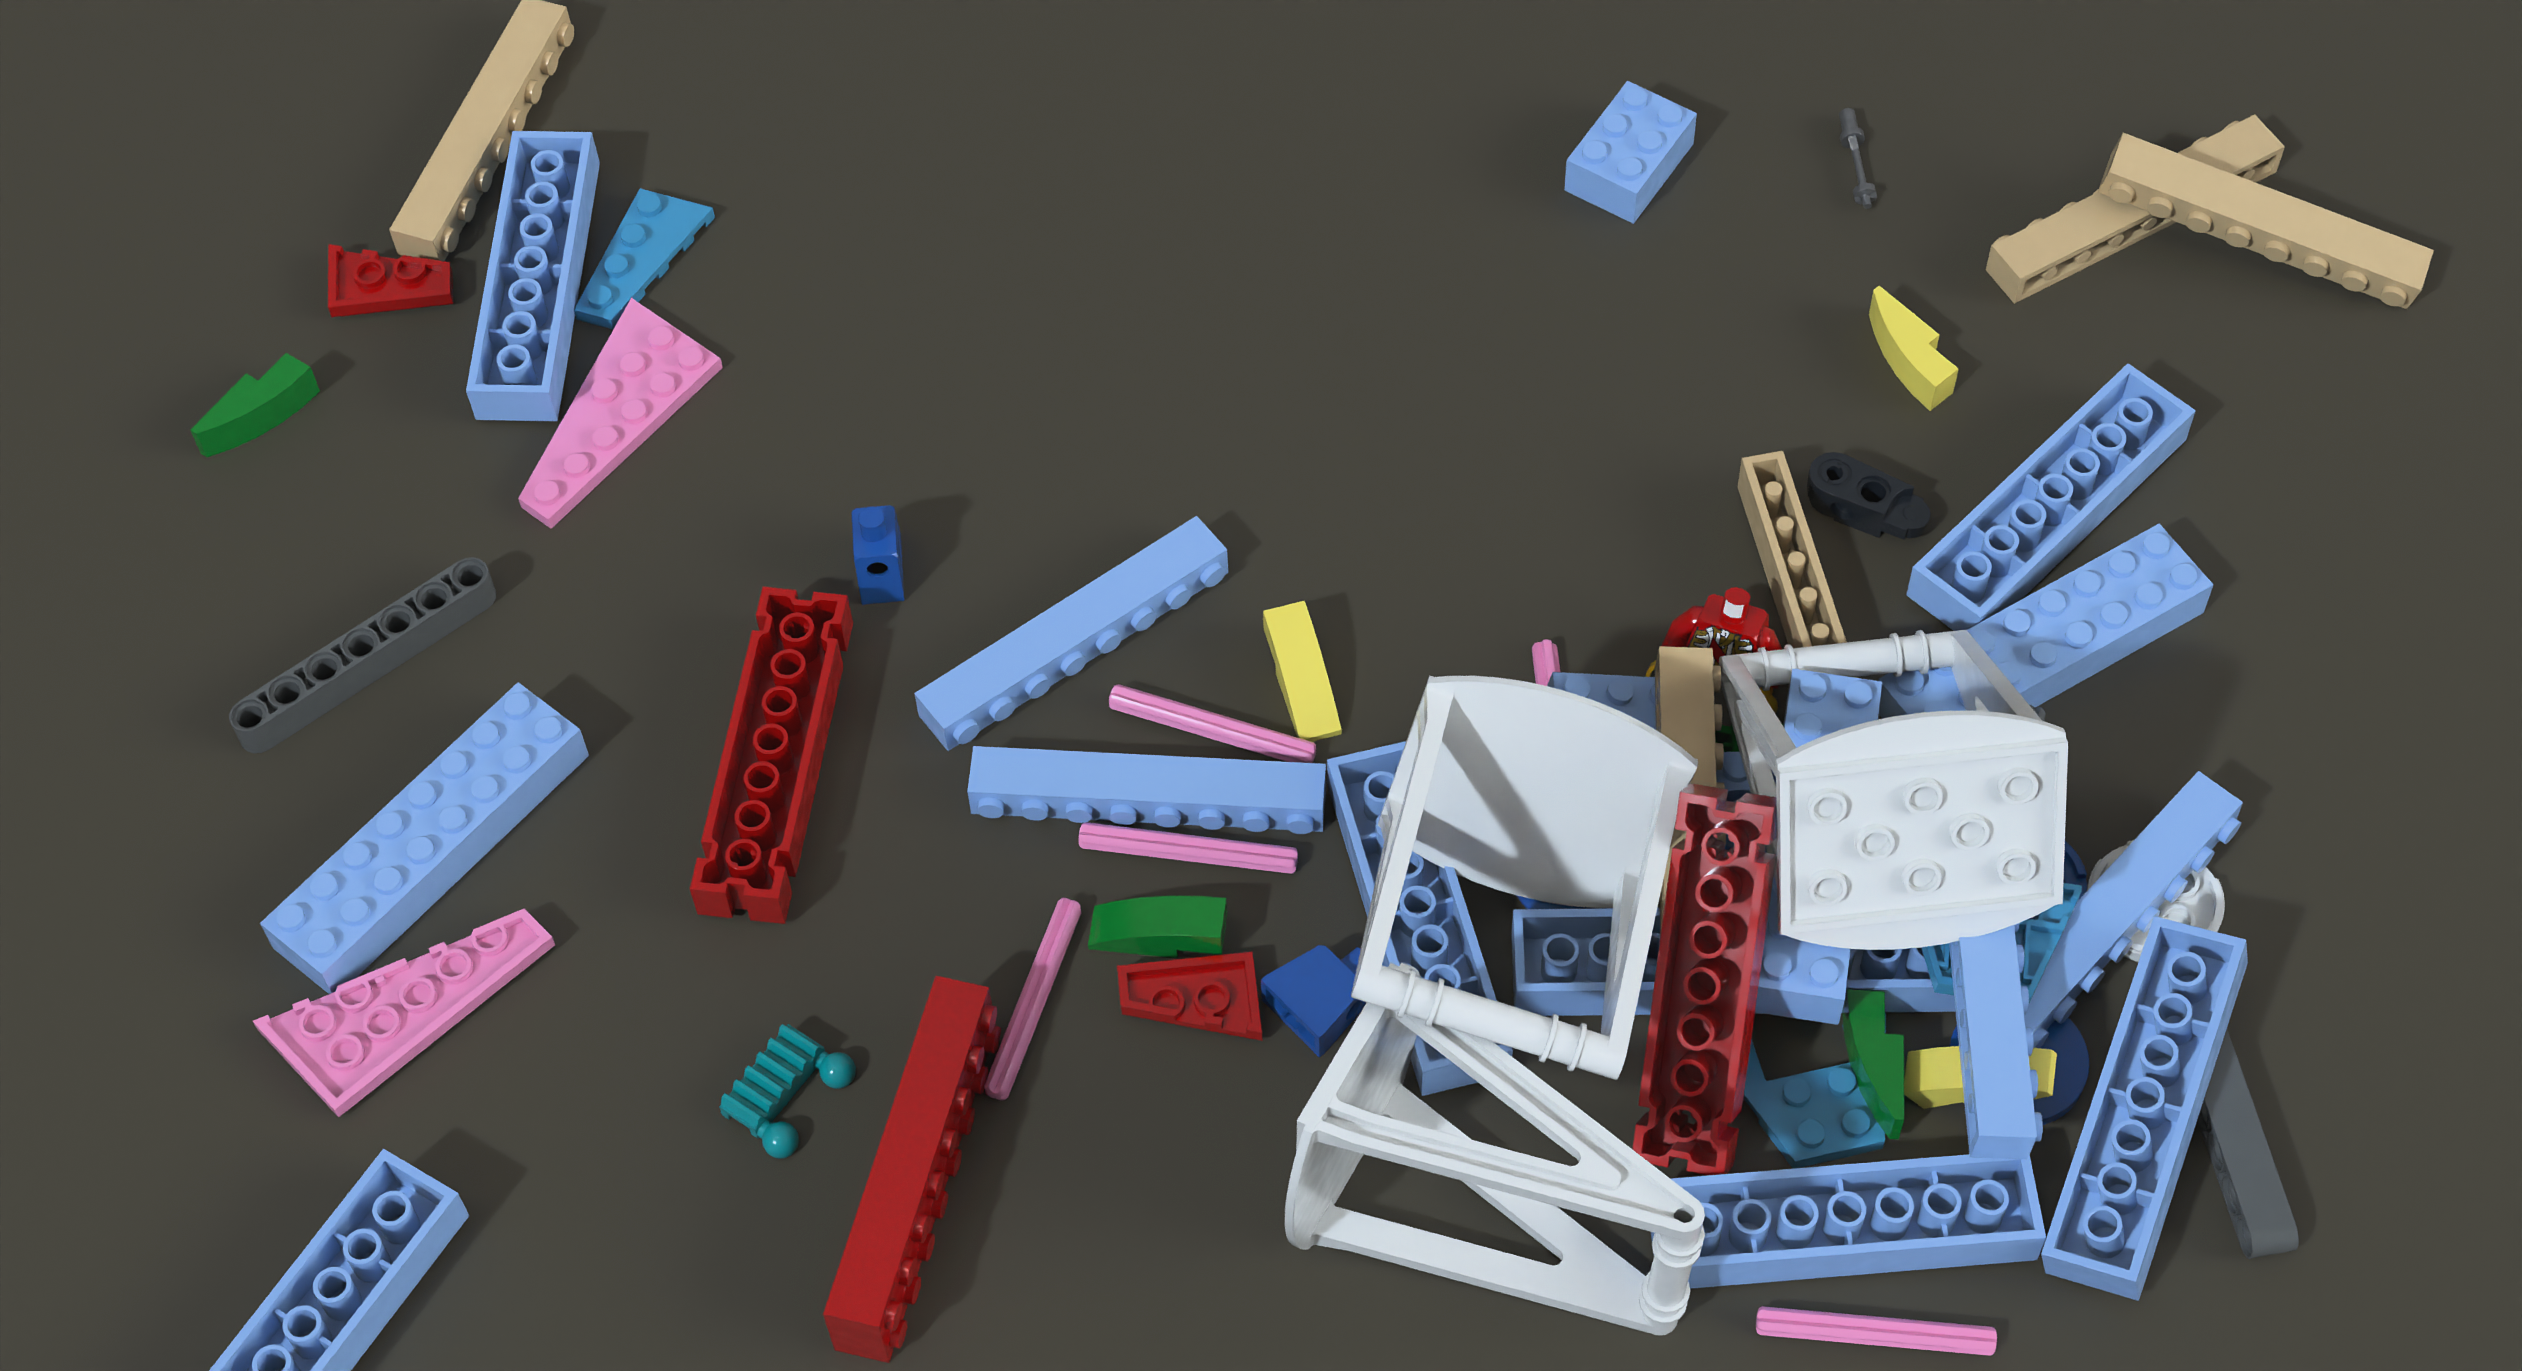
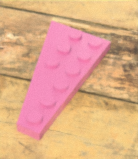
(629, 393)
(390, 1015)

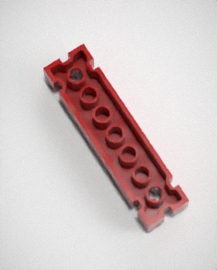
(772, 756)
(1706, 980)

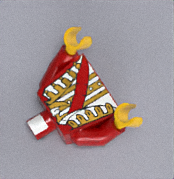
(1726, 626)

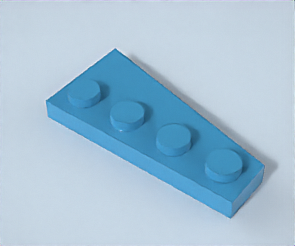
(638, 253)

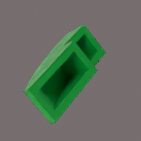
(255, 406)
(1160, 925)
(1875, 1058)

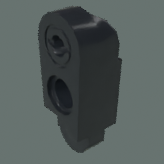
(1844, 486)

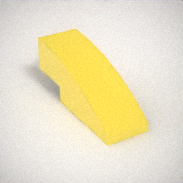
(1911, 350)
(1301, 671)
(1935, 1075)

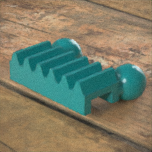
(775, 1080)

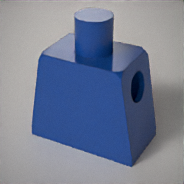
(878, 540)
(1314, 996)

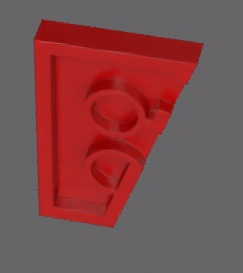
(380, 284)
(1195, 992)

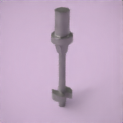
(1852, 138)

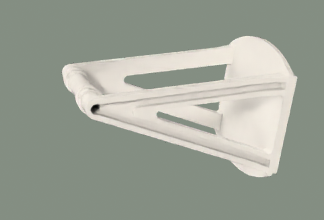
(1540, 804)
(1911, 818)
(1369, 1112)

